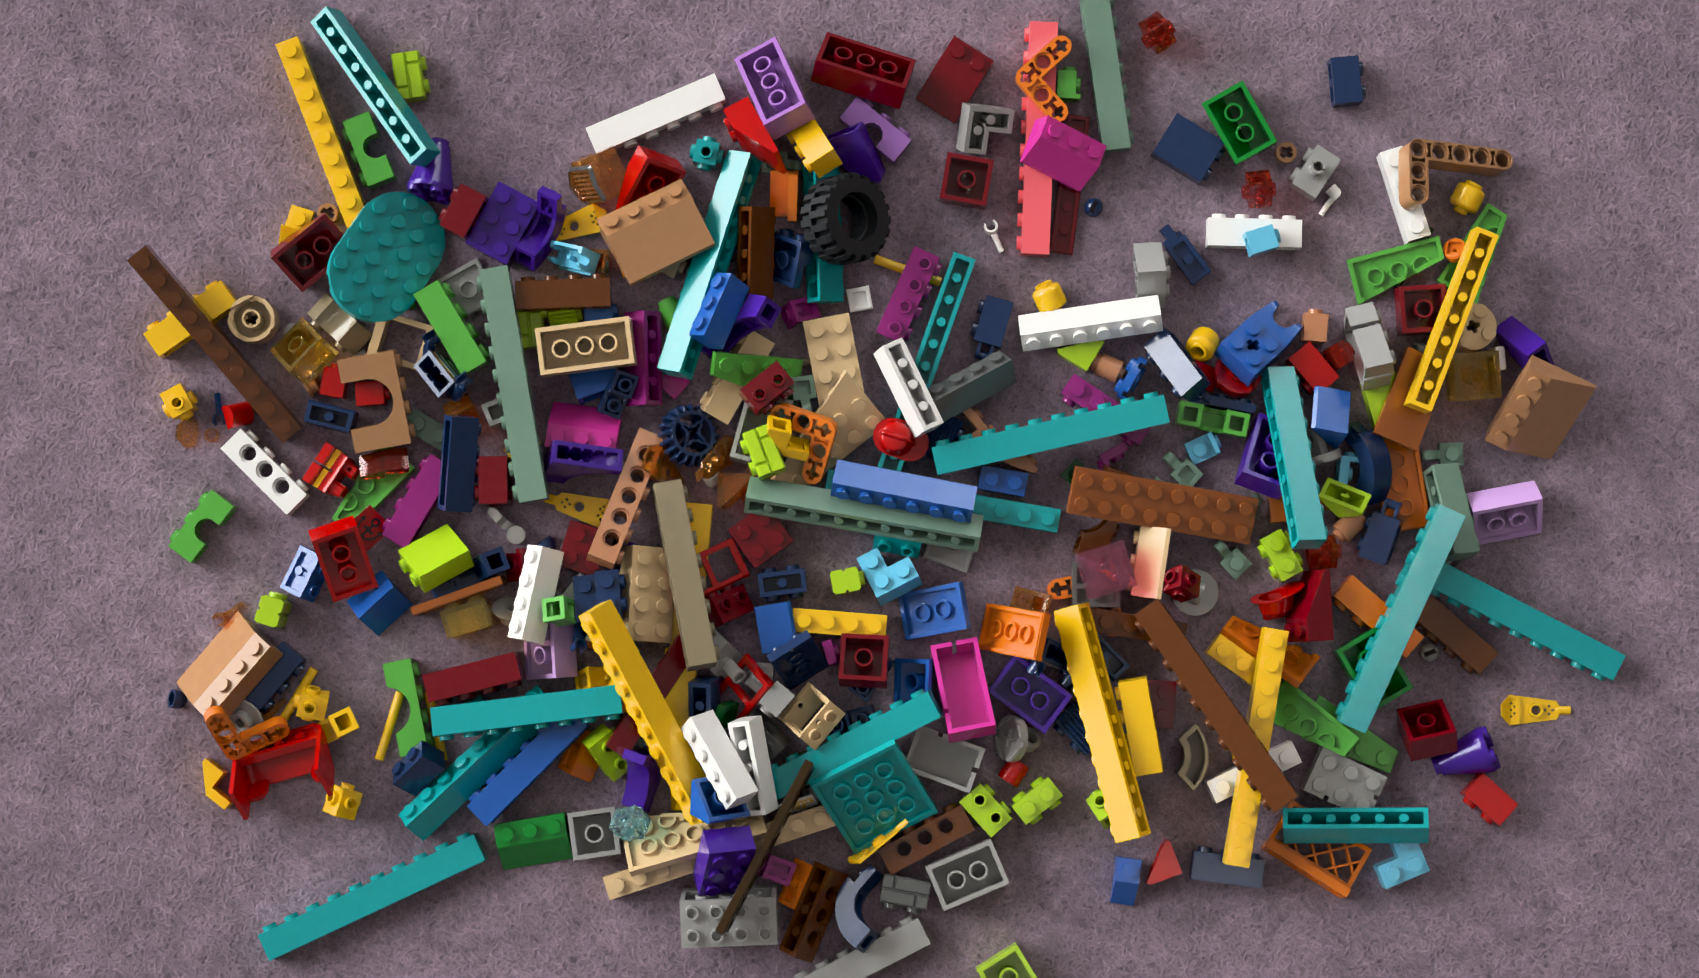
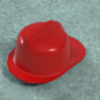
(895, 439)
(1278, 601)

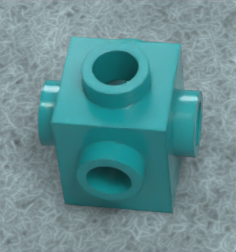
(708, 162)

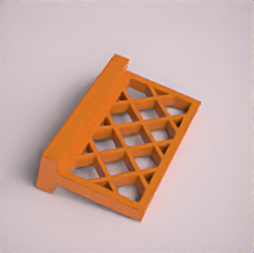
(1311, 868)

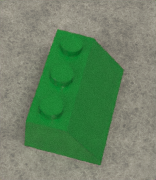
(1239, 123)
(1350, 653)
(533, 840)

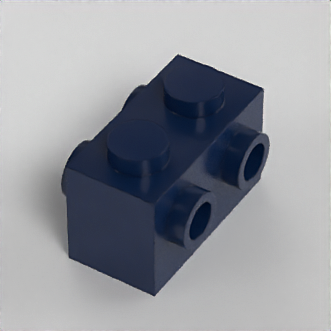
(774, 584)

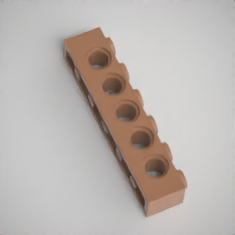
(600, 551)

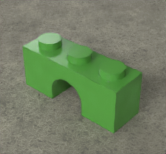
(360, 132)
(1212, 420)
(188, 541)

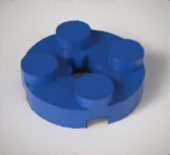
(1133, 377)

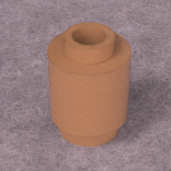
(1108, 367)
(1348, 527)

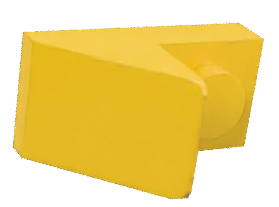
(296, 219)

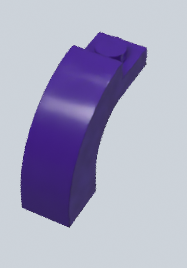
(547, 225)

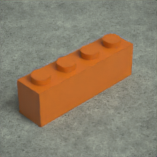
(1366, 608)

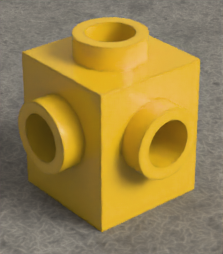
(171, 402)
(311, 703)
(343, 802)

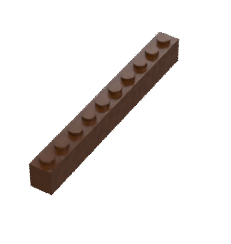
(215, 343)
(1216, 705)

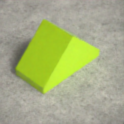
(1080, 354)
(1344, 499)

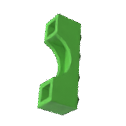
(403, 677)

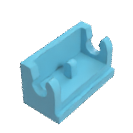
(574, 258)

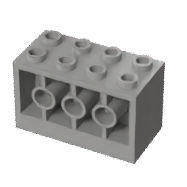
(753, 925)

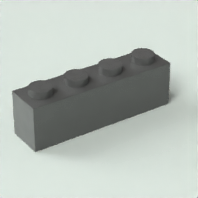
(973, 384)

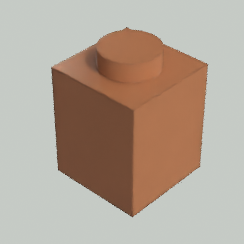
(1314, 327)

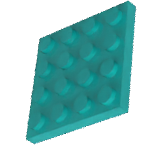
(873, 795)

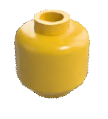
(1467, 197)
(1049, 296)
(1202, 343)

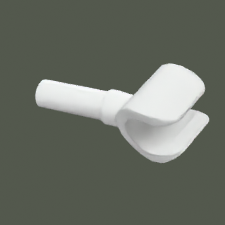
(1333, 192)
(993, 233)

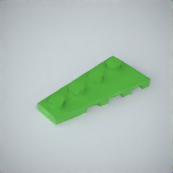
(1490, 220)
(1383, 269)
(743, 368)
(371, 492)
(1309, 720)
(1370, 749)

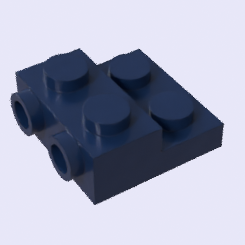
(790, 257)
(597, 588)

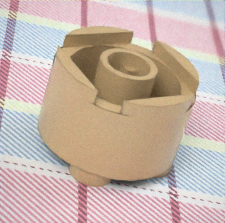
(241, 316)
(1484, 331)

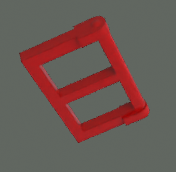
(737, 558)
(764, 679)

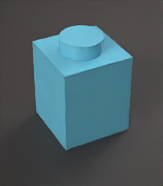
(1261, 240)

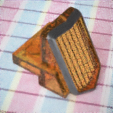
(597, 176)

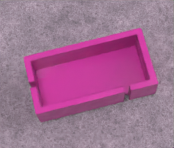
(963, 690)

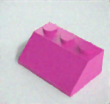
(1062, 153)
(582, 426)

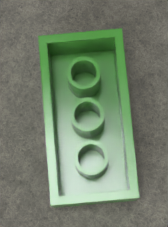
(452, 328)

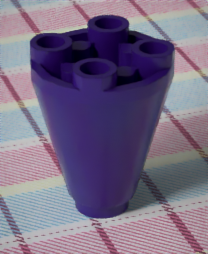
(435, 179)
(1472, 755)

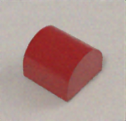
(238, 414)
(1013, 772)

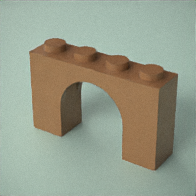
(384, 368)

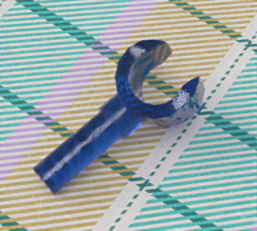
(218, 409)

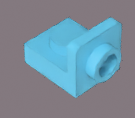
(1203, 448)
(1343, 470)

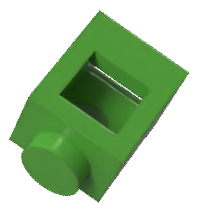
(1068, 84)
(558, 610)

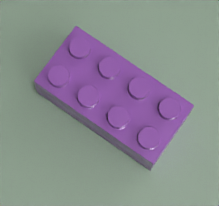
(774, 88)

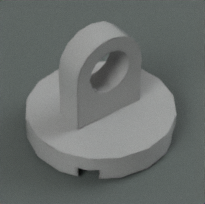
(1319, 449)
(1207, 597)
(1013, 738)

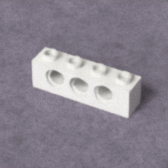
(236, 450)

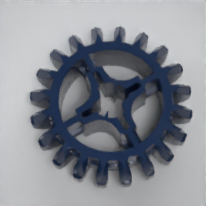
(677, 435)

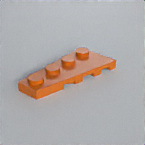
(1247, 636)

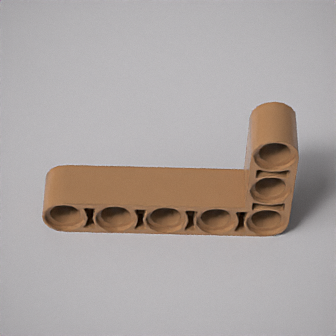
(1444, 160)

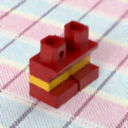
(341, 466)

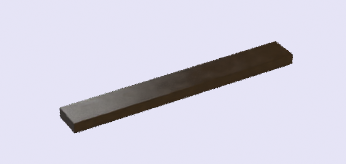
(765, 848)

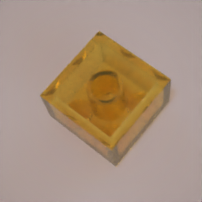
(304, 351)
(1474, 376)
(468, 618)

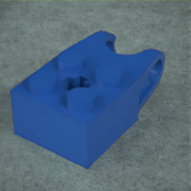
(1256, 344)

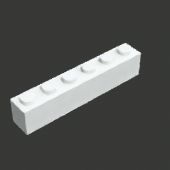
(658, 114)
(1090, 323)

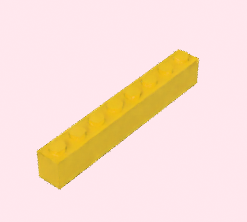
(1451, 320)

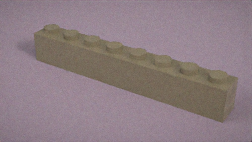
(684, 575)

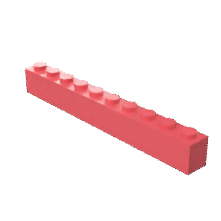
(1037, 187)

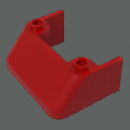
(298, 754)

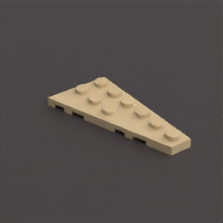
(855, 420)
(674, 840)

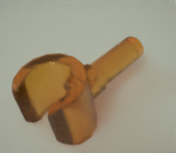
(225, 615)
(272, 711)

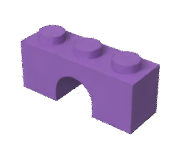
(893, 141)

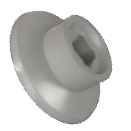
(503, 609)
(246, 716)

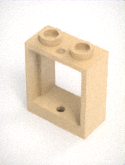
(380, 332)
(811, 700)

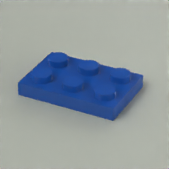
(934, 611)

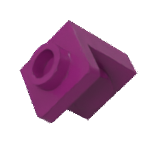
(798, 311)
(1113, 454)
(832, 651)
(778, 870)

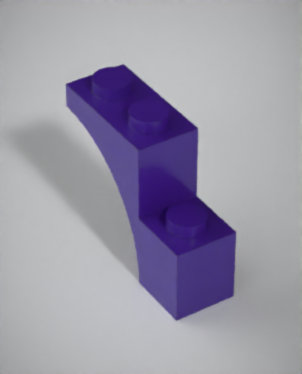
(756, 314)

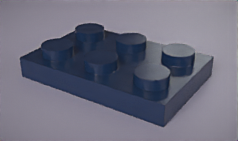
(797, 660)

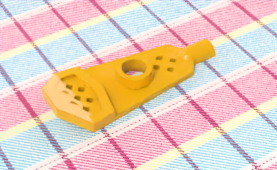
(584, 221)
(590, 510)
(1523, 710)
(880, 840)

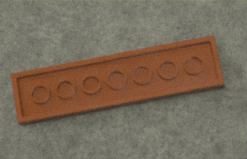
(1162, 505)

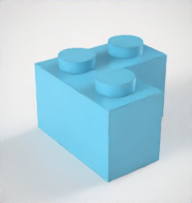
(889, 581)
(1404, 865)

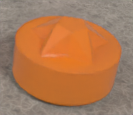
(1452, 249)

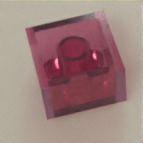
(1105, 569)

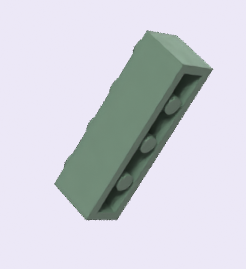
(1446, 488)

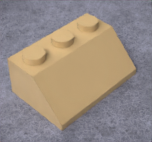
(1149, 561)

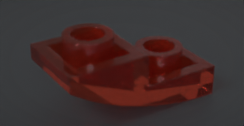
(1339, 354)
(383, 462)

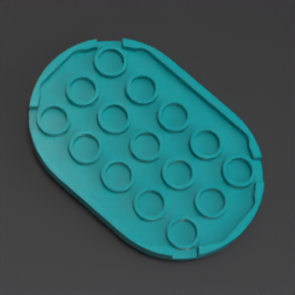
(385, 257)

